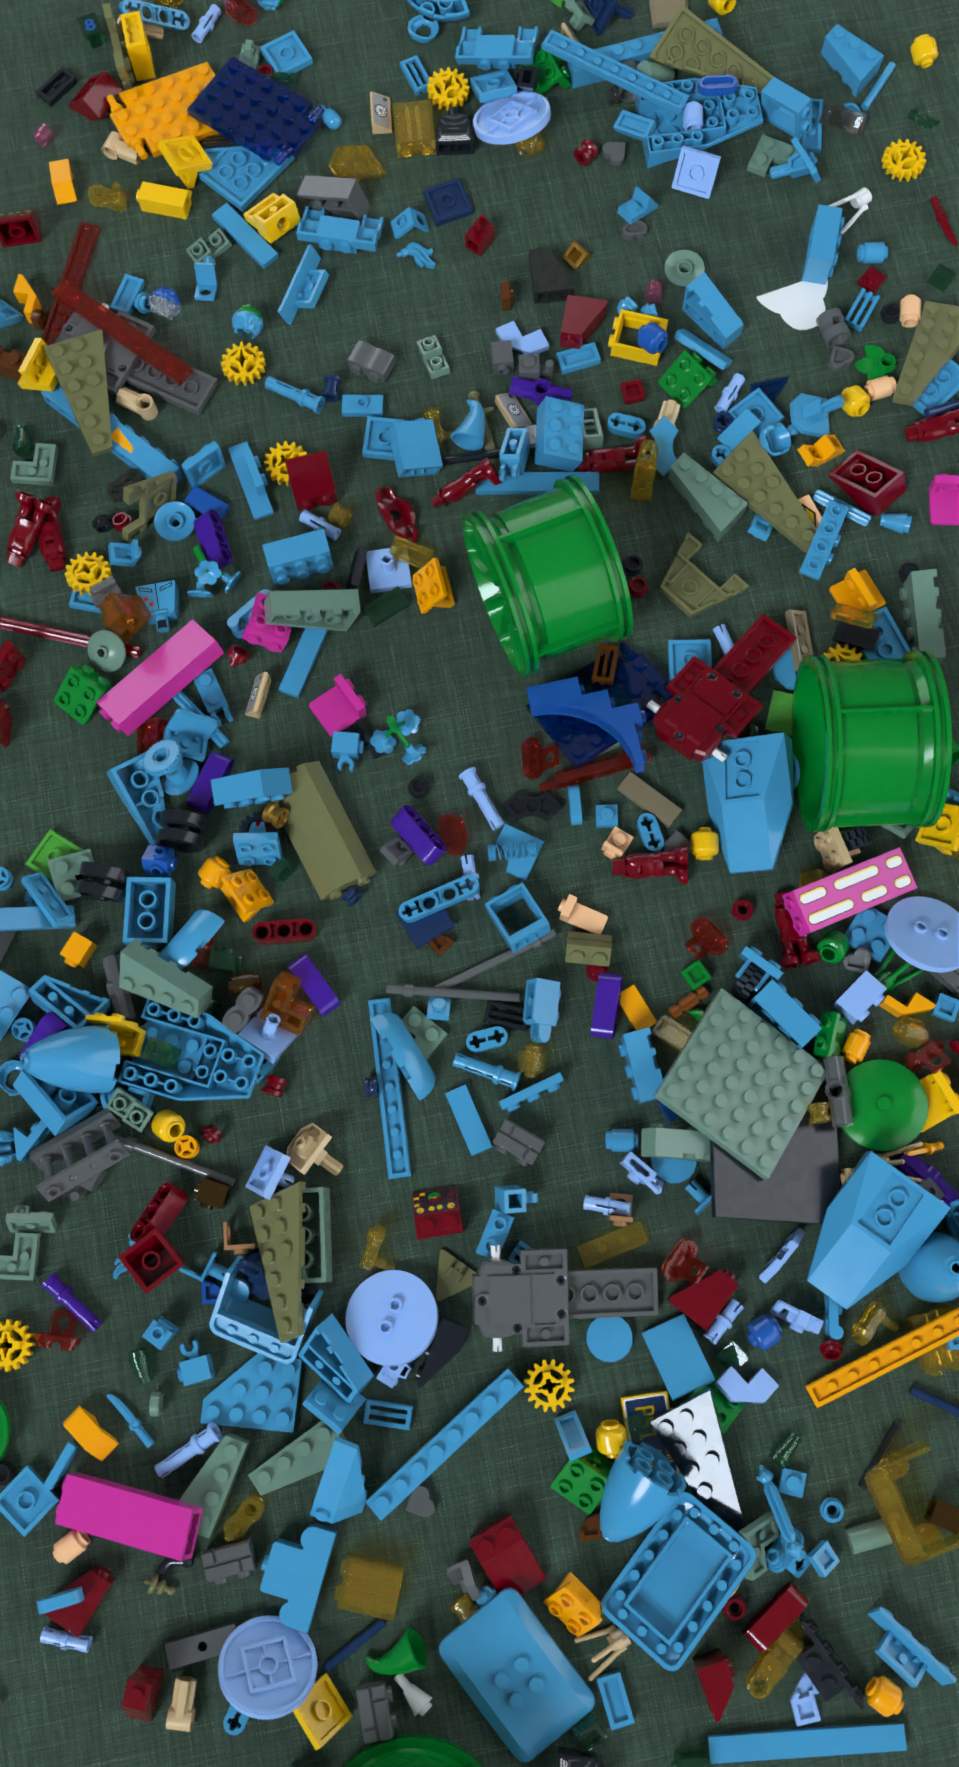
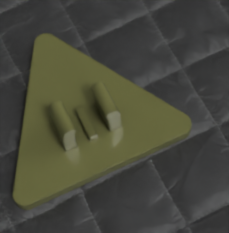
(452, 1276)

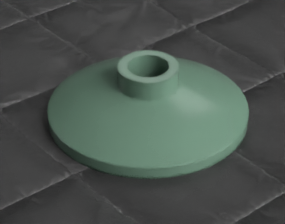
(683, 261)
(113, 648)

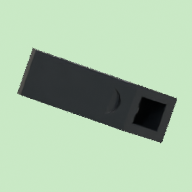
(446, 1346)

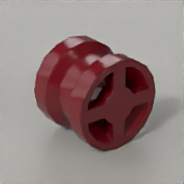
(585, 153)
(274, 1085)

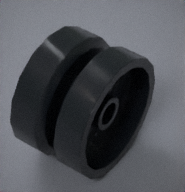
(182, 830)
(102, 882)

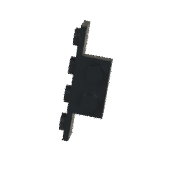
(823, 1669)

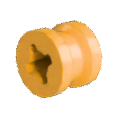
(183, 1144)

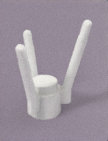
(858, 200)

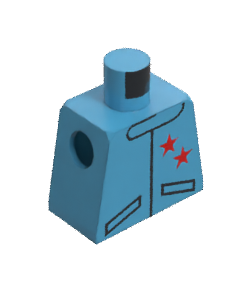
(162, 603)

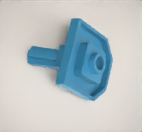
(798, 165)
(811, 412)

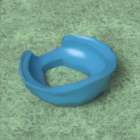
(416, 23)
(5, 1069)

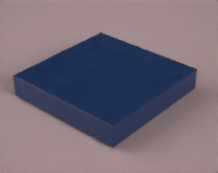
(447, 202)
(427, 928)

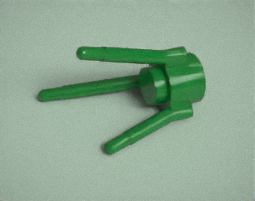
(888, 979)

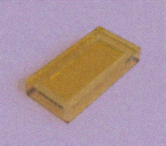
(410, 552)
(854, 615)
(671, 1032)

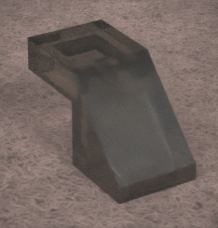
(844, 118)

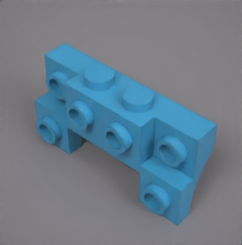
(497, 50)
(339, 233)

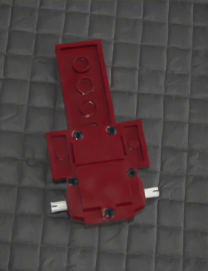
(718, 699)

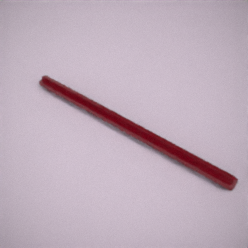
(57, 634)

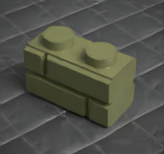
(588, 948)

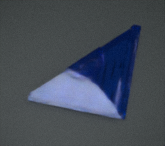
(771, 387)

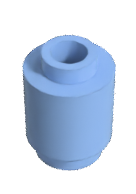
(692, 116)

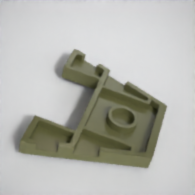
(122, 62)
(152, 495)
(692, 588)

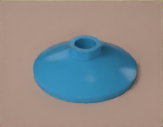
(172, 513)

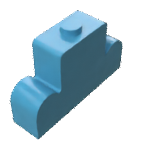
(298, 1573)

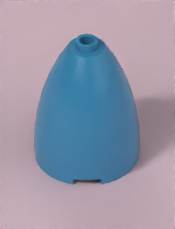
(75, 1059)
(934, 1269)
(636, 1494)

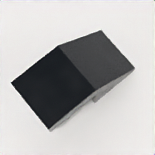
(525, 78)

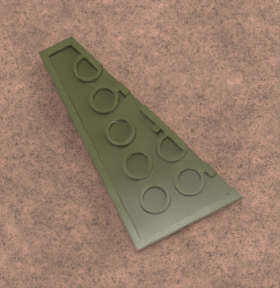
(702, 51)
(931, 349)
(82, 376)
(759, 482)
(282, 1254)

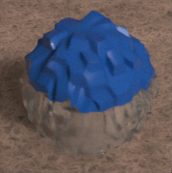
(165, 302)

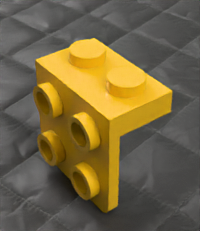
(128, 1033)
(941, 1099)

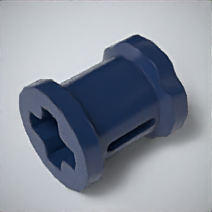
(331, 388)

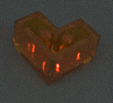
(124, 614)
(282, 1001)

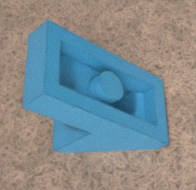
(637, 207)
(25, 1143)

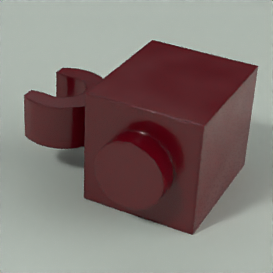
(480, 236)

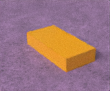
(636, 1009)

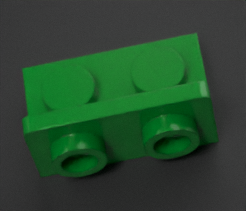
(831, 1036)

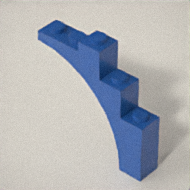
(569, 699)

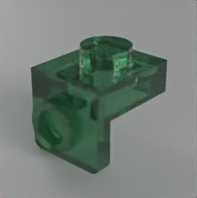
(161, 1053)

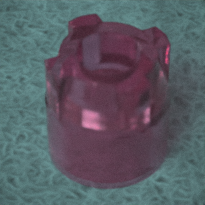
(43, 135)
(654, 291)

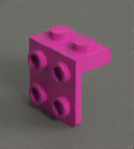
(944, 500)
(258, 632)
(339, 706)

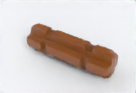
(688, 1002)

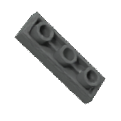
(188, 1649)

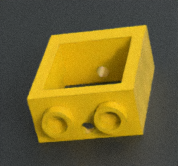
(137, 45)
(635, 321)

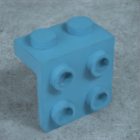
(190, 732)

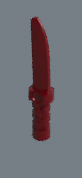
(941, 217)

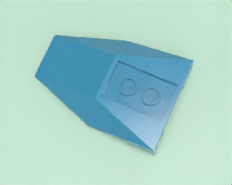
(722, 119)
(751, 799)
(211, 1064)
(871, 1230)

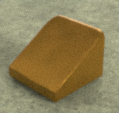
(576, 255)

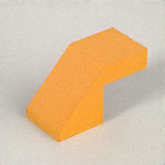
(62, 181)
(26, 296)
(822, 451)
(915, 1005)
(89, 1434)

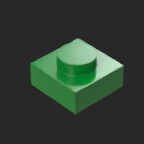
(695, 975)

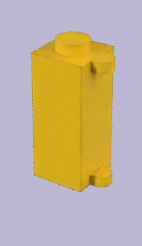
(164, 200)

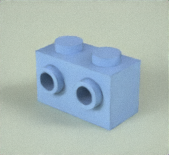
(860, 997)

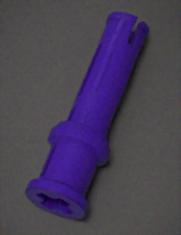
(64, 1295)

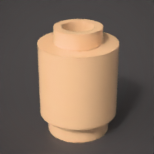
(910, 311)
(880, 387)
(70, 1546)

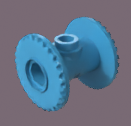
(167, 760)

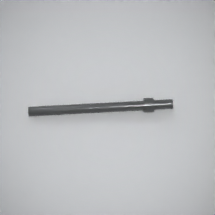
(493, 962)
(409, 990)
(132, 1144)

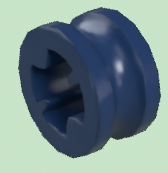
(722, 416)
(352, 896)
(371, 1087)

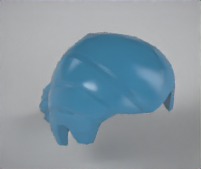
(776, 438)

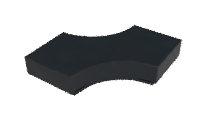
(523, 806)

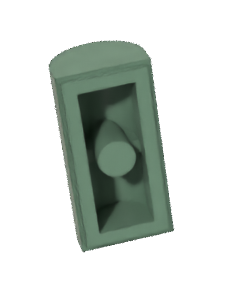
(656, 70)
(867, 1536)

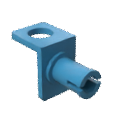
(206, 279)
(699, 1195)
(212, 1269)

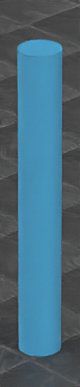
(878, 86)

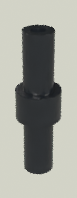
(366, 736)

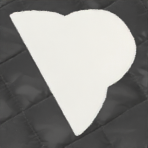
(797, 303)

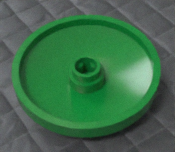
(885, 1105)

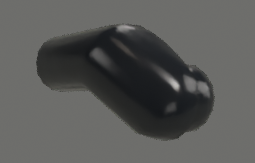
(168, 1563)

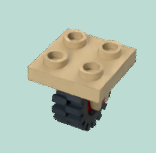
(840, 846)

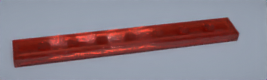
(75, 273)
(122, 332)

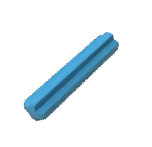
(853, 513)

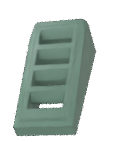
(592, 440)

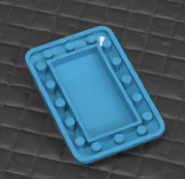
(678, 1581)
(516, 1675)

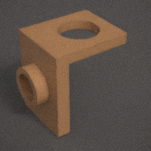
(619, 1220)
(238, 1249)

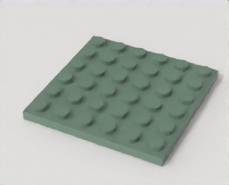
(741, 1083)

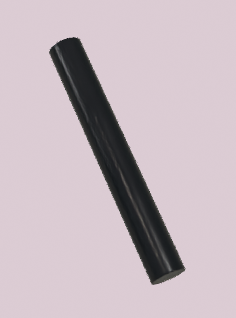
(472, 457)
(882, 1451)

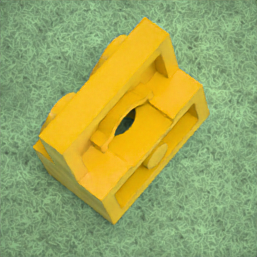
(273, 216)

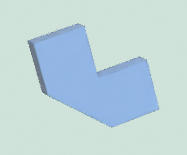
(529, 344)
(781, 1257)
(738, 1390)
(804, 1702)

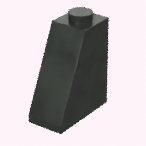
(548, 277)

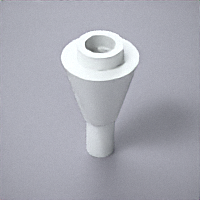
(417, 1698)

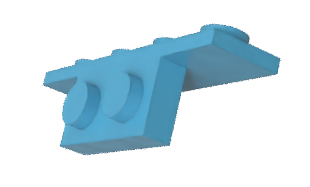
(304, 287)
(251, 480)
(824, 539)
(905, 1653)

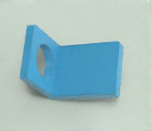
(406, 221)

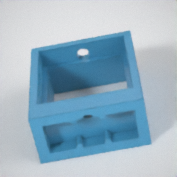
(786, 108)
(526, 935)

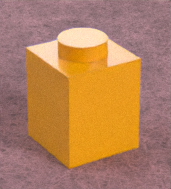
(78, 950)

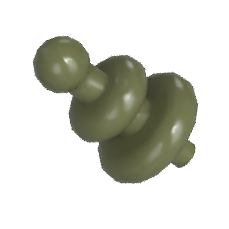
(160, 1586)

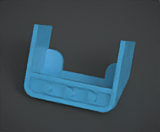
(252, 1323)

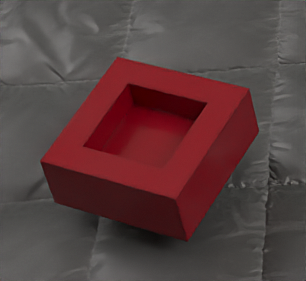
(871, 280)
(632, 392)

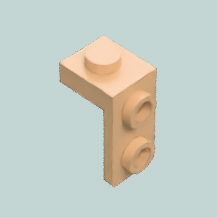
(581, 916)

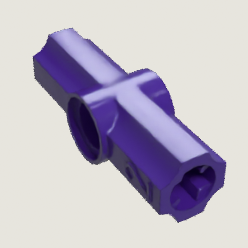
(528, 389)
(917, 1168)

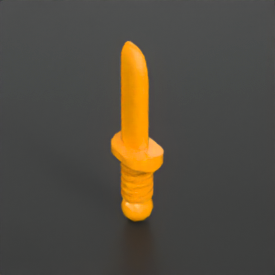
(927, 1148)

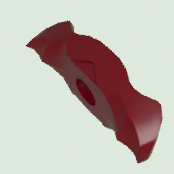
(389, 502)

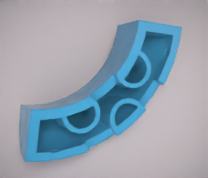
(442, 9)
(192, 936)
(405, 1053)

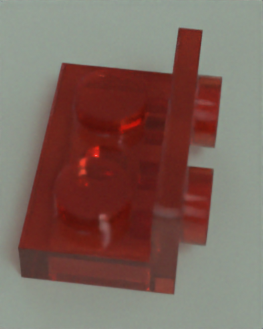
(149, 733)

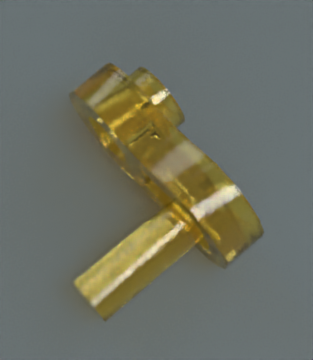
(105, 197)
(433, 413)
(369, 1258)
(873, 1315)
(239, 1522)

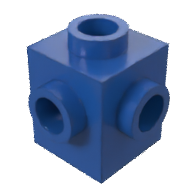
(159, 861)

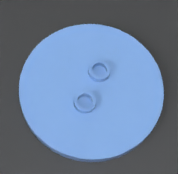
(512, 118)
(924, 933)
(392, 1318)
(267, 1668)

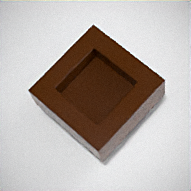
(507, 295)

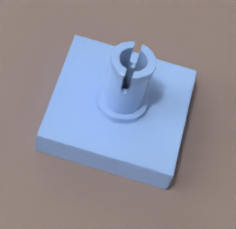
(696, 172)
(386, 572)
(267, 1036)
(269, 1173)

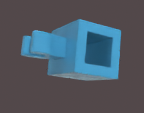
(346, 748)
(513, 1198)
(197, 1367)

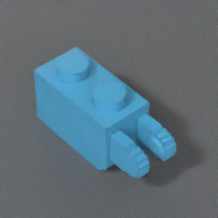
(514, 453)
(541, 1008)

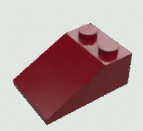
(311, 480)
(869, 481)
(507, 1556)

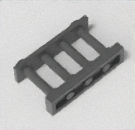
(72, 1141)

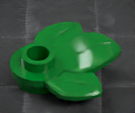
(874, 361)

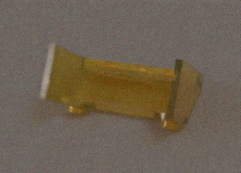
(911, 1542)

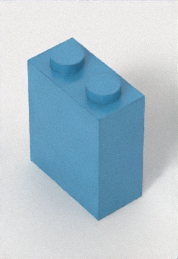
(415, 447)

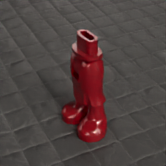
(933, 427)
(611, 459)
(466, 483)
(25, 529)
(50, 537)
(652, 865)
(789, 936)

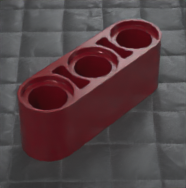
(275, 927)
(160, 1211)
(775, 1617)

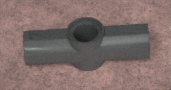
(121, 998)
(836, 1077)

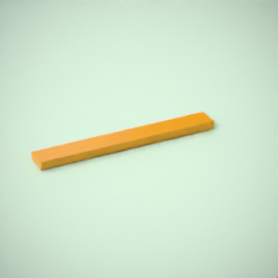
(885, 1358)

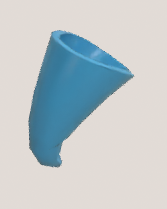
(472, 430)

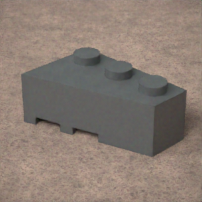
(334, 195)

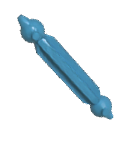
(779, 1511)

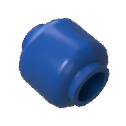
(652, 338)
(764, 1332)

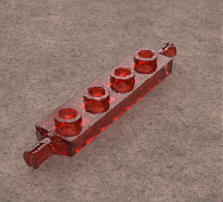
(590, 772)

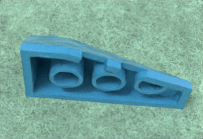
(140, 794)
(342, 1484)

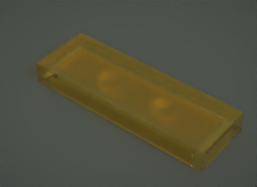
(612, 1244)

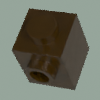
(212, 1194)
(943, 1514)

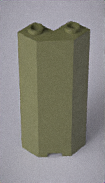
(324, 834)

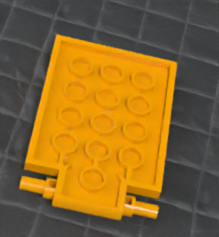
(160, 110)

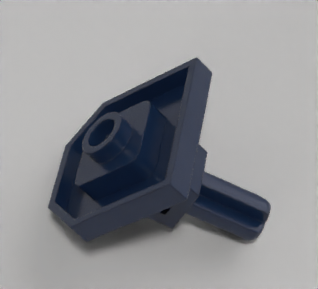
(604, 11)
(254, 1275)

